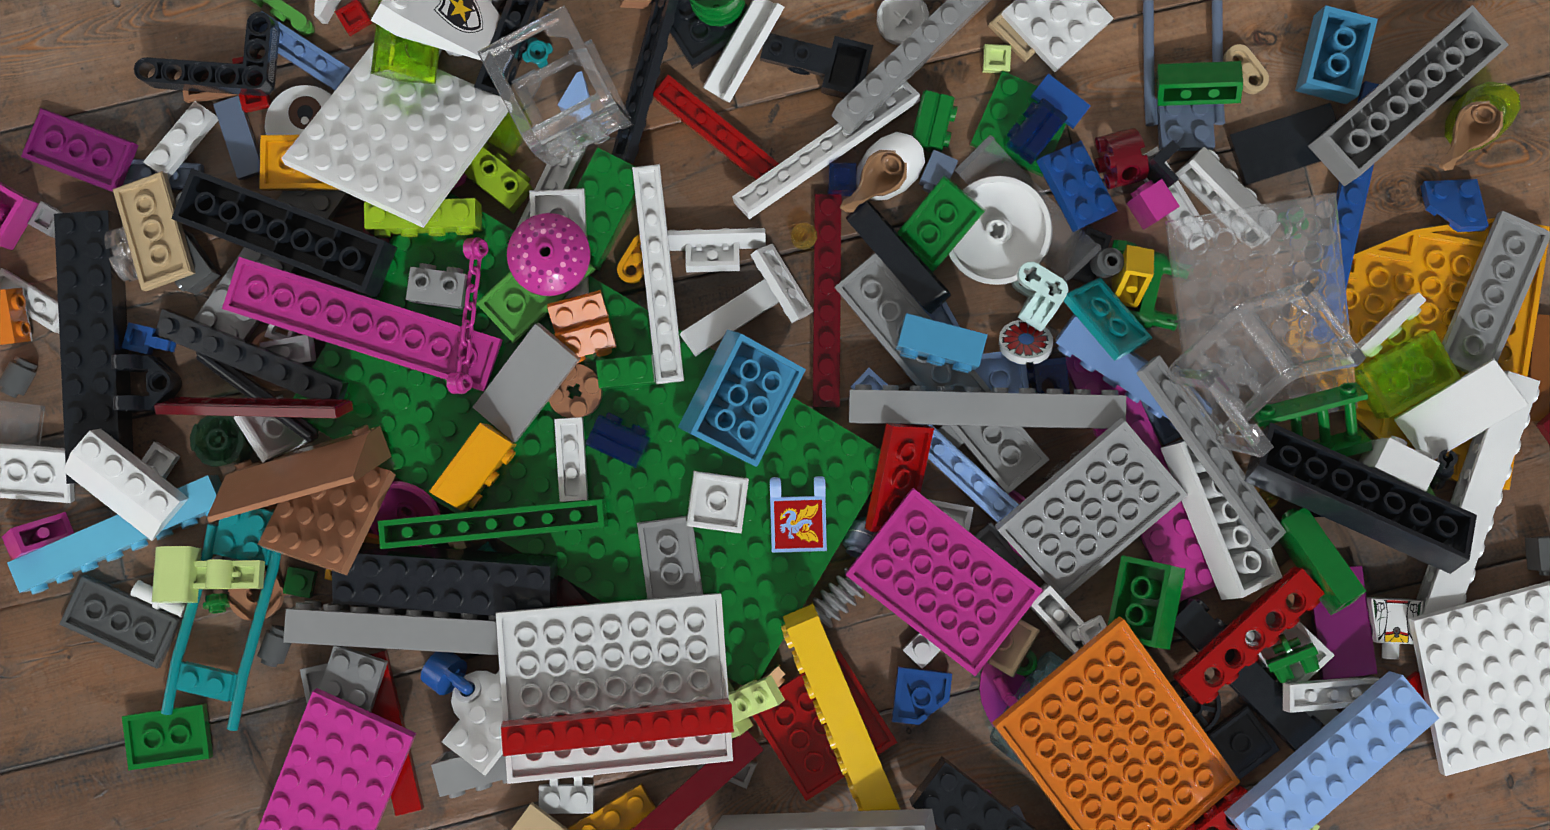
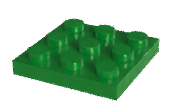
(1004, 109)

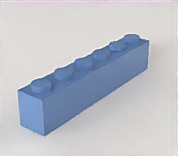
(1078, 341)

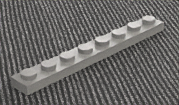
(1212, 456)

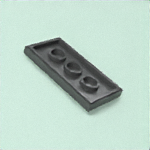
(120, 621)

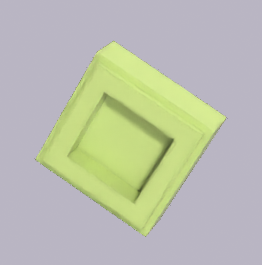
(996, 58)

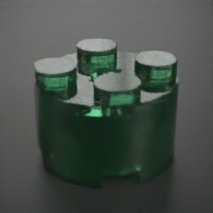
(207, 444)

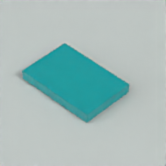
(1107, 318)

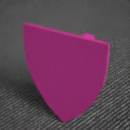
(998, 690)

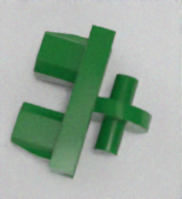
(1280, 664)

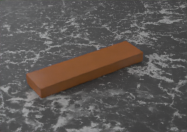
(1540, 367)

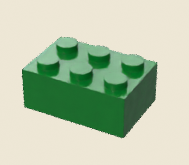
(1148, 599)

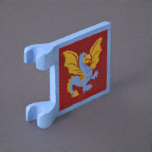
(798, 521)

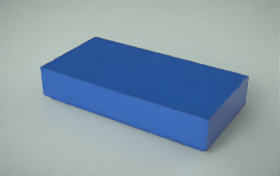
(1062, 99)

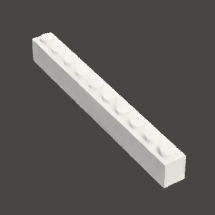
(1480, 492)

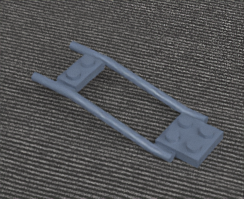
(1186, 125)

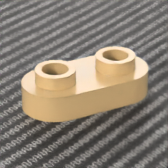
(1250, 68)

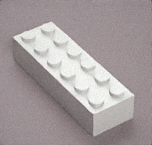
(1228, 546)

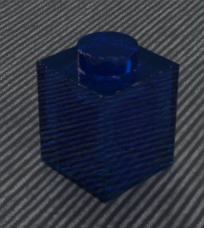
(842, 178)

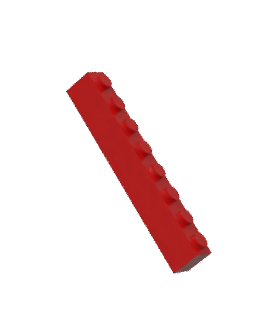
(616, 727)

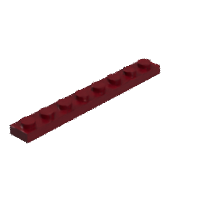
(827, 301)

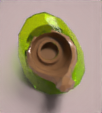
(1479, 119)

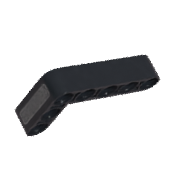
(220, 72)

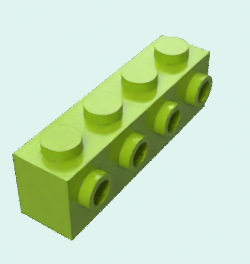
(498, 179)
(452, 215)

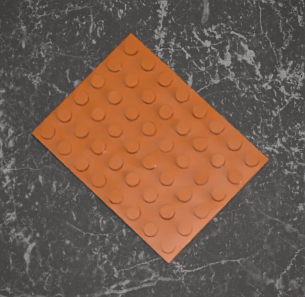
(1116, 741)

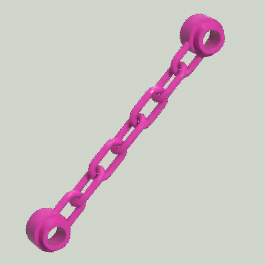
(458, 381)

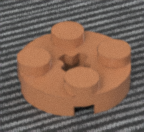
(582, 405)
(245, 606)

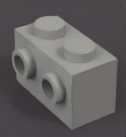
(437, 287)

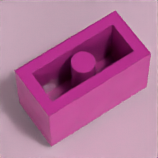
(1152, 203)

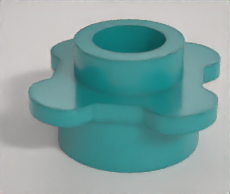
(536, 45)

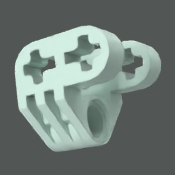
(1039, 305)

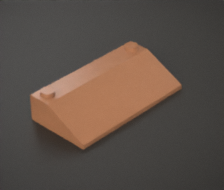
(300, 472)

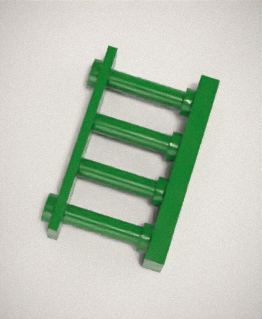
(1348, 443)

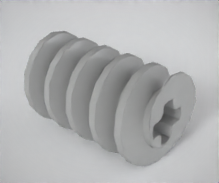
(837, 599)

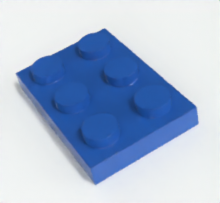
(1076, 186)

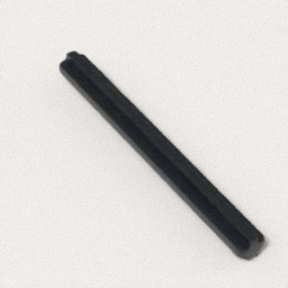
(253, 390)

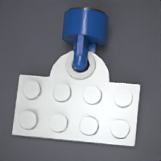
(475, 702)

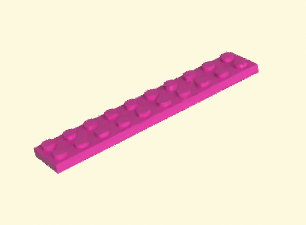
(357, 322)
(1172, 536)

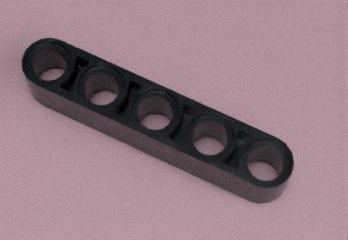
(898, 256)

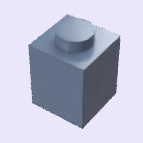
(936, 168)

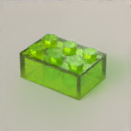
(1406, 374)

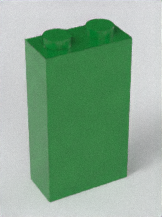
(1319, 558)

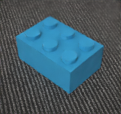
(1336, 55)
(940, 343)

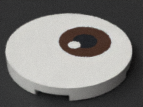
(294, 109)

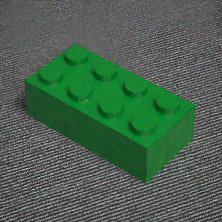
(609, 201)

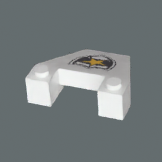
(444, 24)

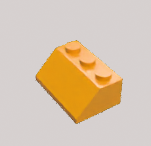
(474, 467)

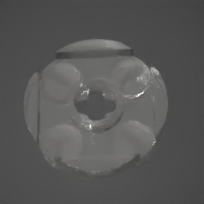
(122, 259)

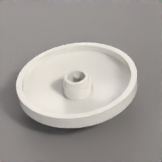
(1007, 235)

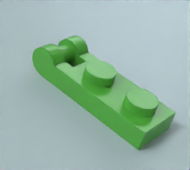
(283, 11)

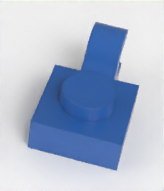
(144, 340)

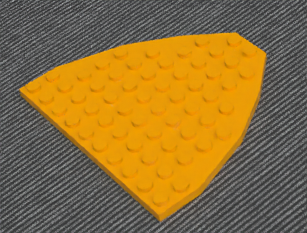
(1438, 267)

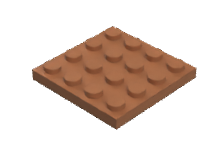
(328, 524)

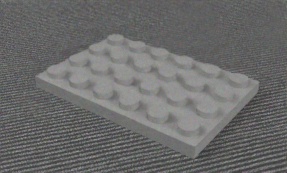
(1091, 509)

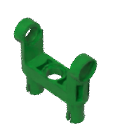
(1146, 311)

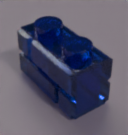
(1036, 131)
(618, 440)

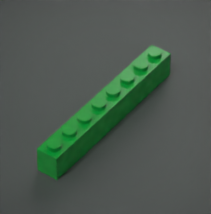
(492, 523)

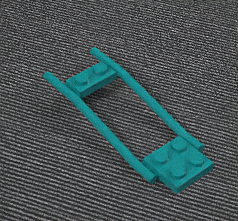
(237, 539)

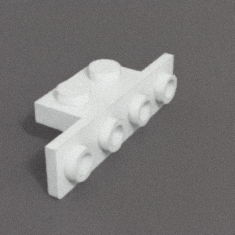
(716, 248)

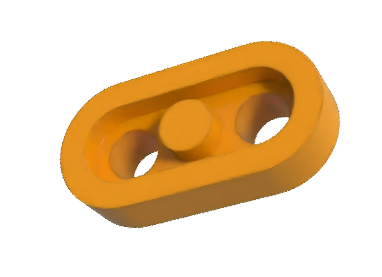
(634, 258)

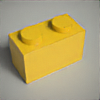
(1135, 275)

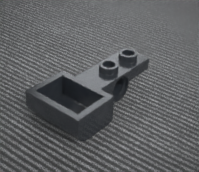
(841, 65)

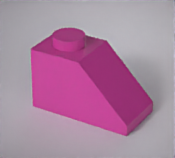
(36, 534)

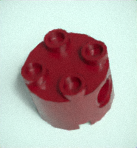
(1121, 158)

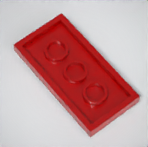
(898, 470)

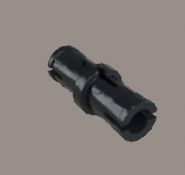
(1445, 469)

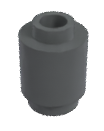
(1100, 266)
(17, 377)
(273, 649)

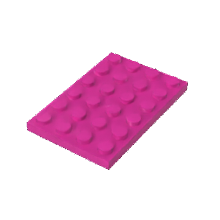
(943, 582)
(337, 769)

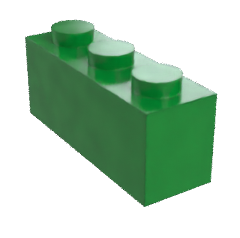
(1199, 83)

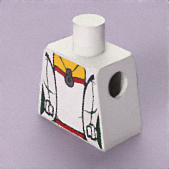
(1391, 622)

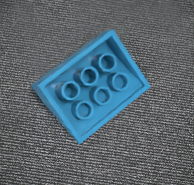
(742, 397)

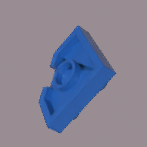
(1457, 203)
(919, 694)

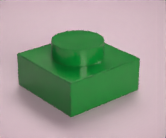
(300, 582)

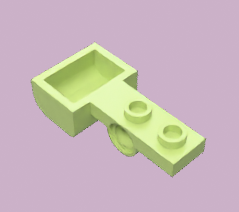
(182, 573)
(751, 700)

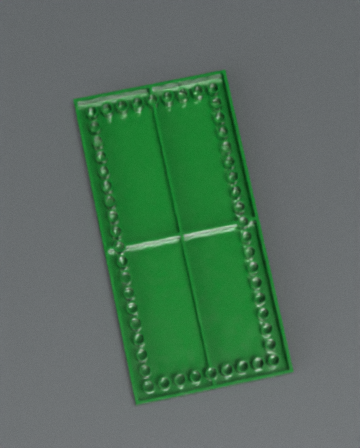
(430, 425)

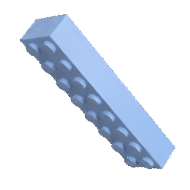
(1336, 759)

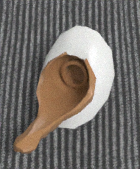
(886, 169)

